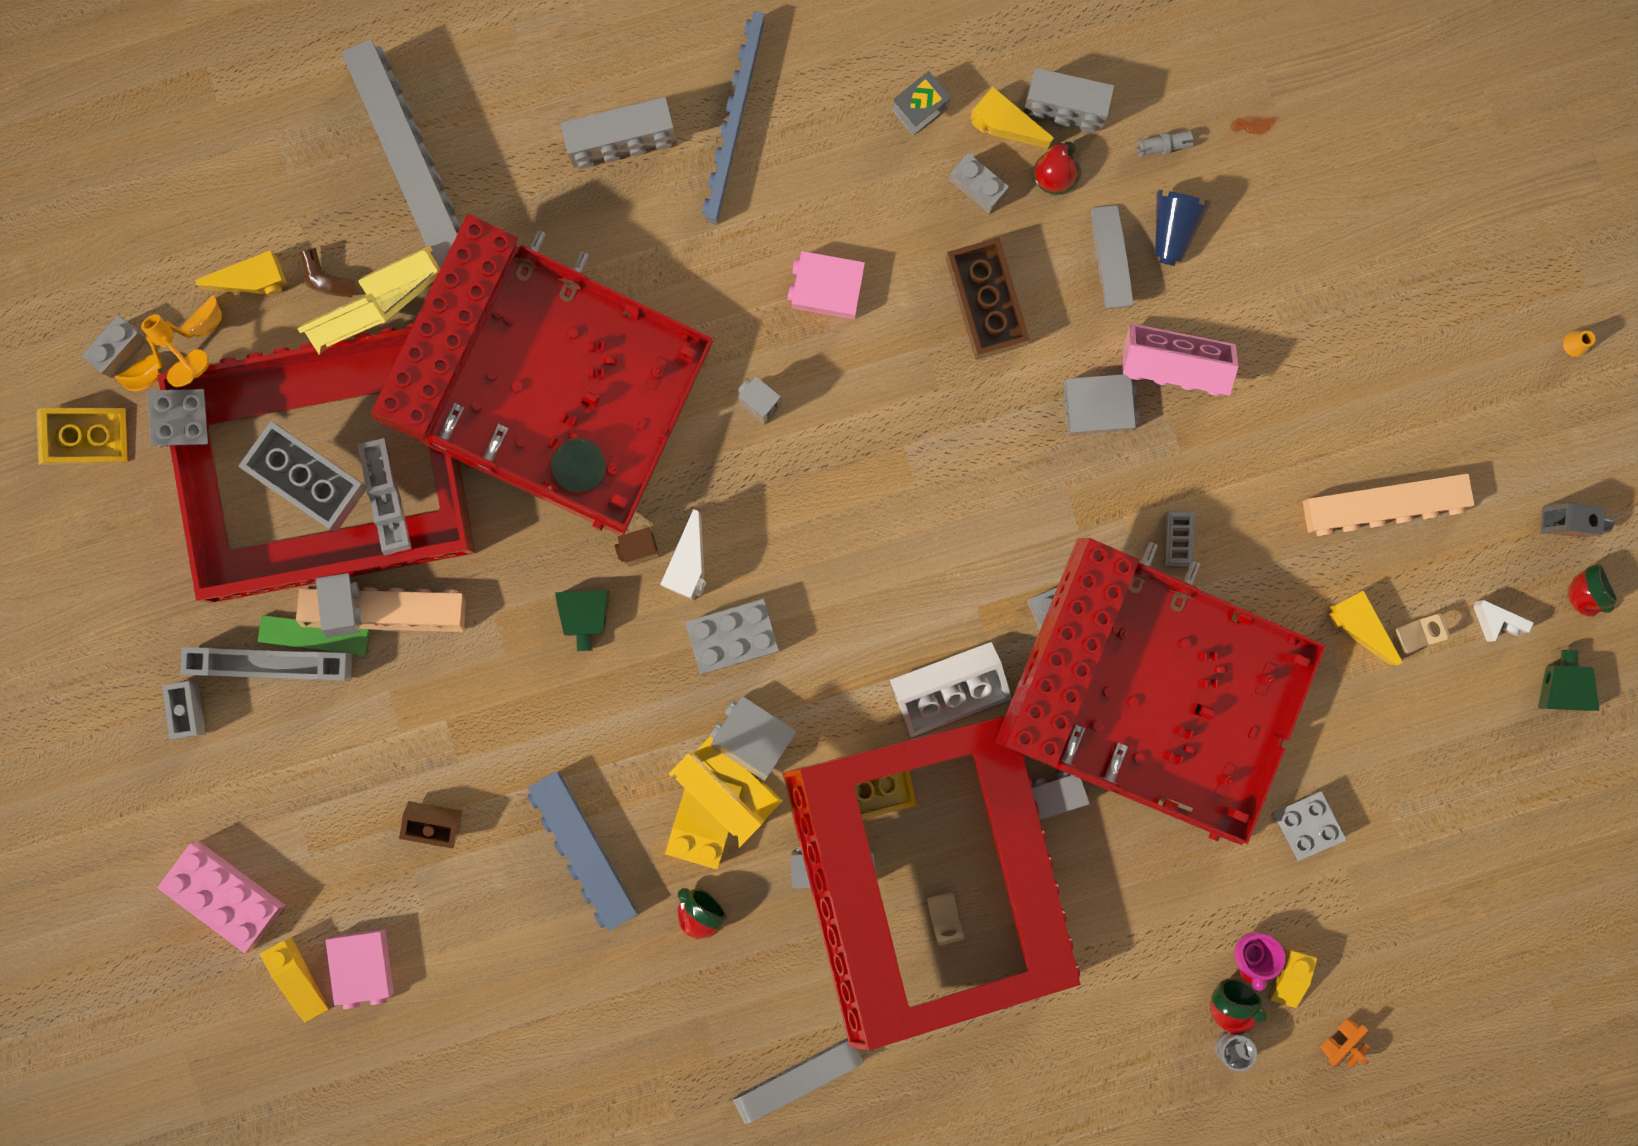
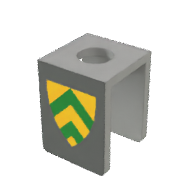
(921, 103)

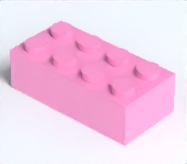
(1179, 360)
(221, 896)

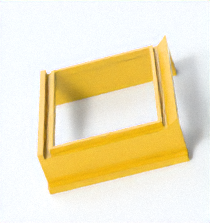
(701, 777)

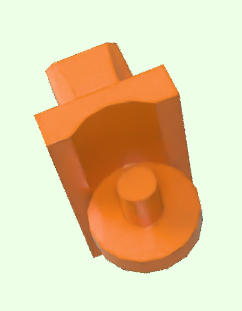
(1338, 1053)

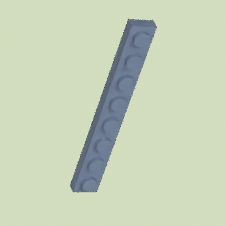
(736, 107)

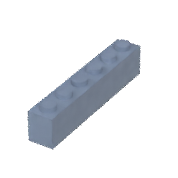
(583, 851)

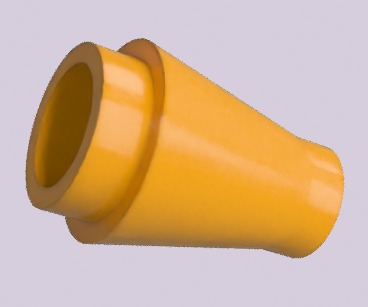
(1578, 342)

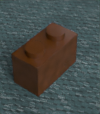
(637, 547)
(430, 824)

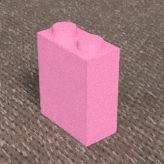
(826, 285)
(360, 968)

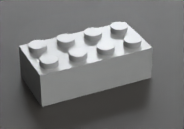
(618, 133)
(303, 476)

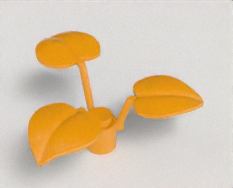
(160, 332)

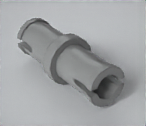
(1165, 143)

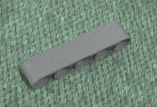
(797, 1081)

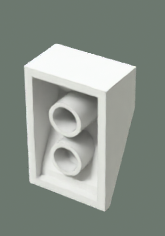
(687, 565)

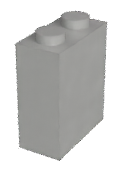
(1100, 404)
(751, 737)

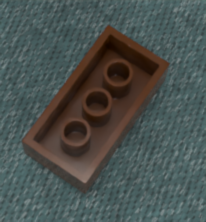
(987, 298)

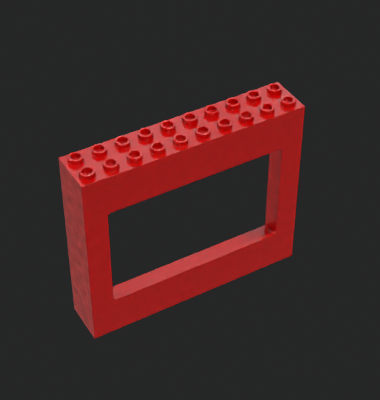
(285, 383)
(852, 905)

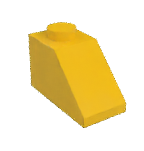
(1293, 979)

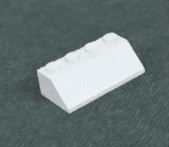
(951, 689)

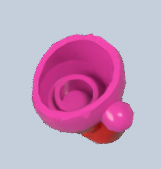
(1265, 964)

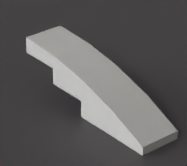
(1111, 257)
(384, 496)

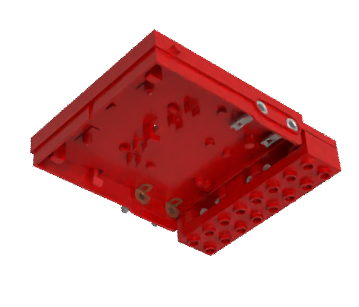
(513, 352)
(1121, 681)

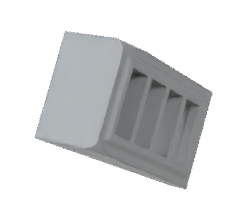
(1189, 516)

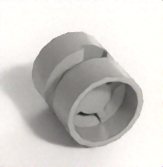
(1235, 1051)

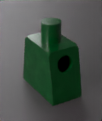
(583, 615)
(1569, 685)

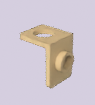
(1418, 633)
(945, 917)

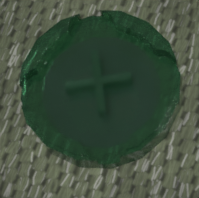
(578, 465)

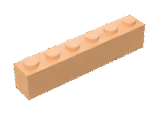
(1388, 503)
(395, 609)

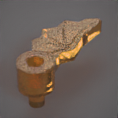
(1256, 126)

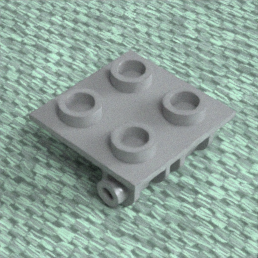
(177, 417)
(1310, 825)

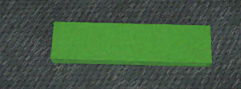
(289, 633)

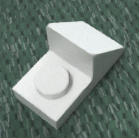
(1493, 617)

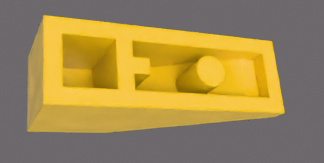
(1005, 120)
(252, 276)
(1361, 623)
(294, 979)

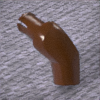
(322, 281)

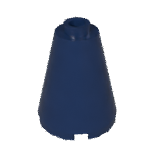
(1176, 225)

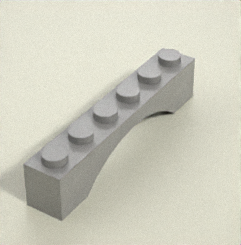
(266, 664)

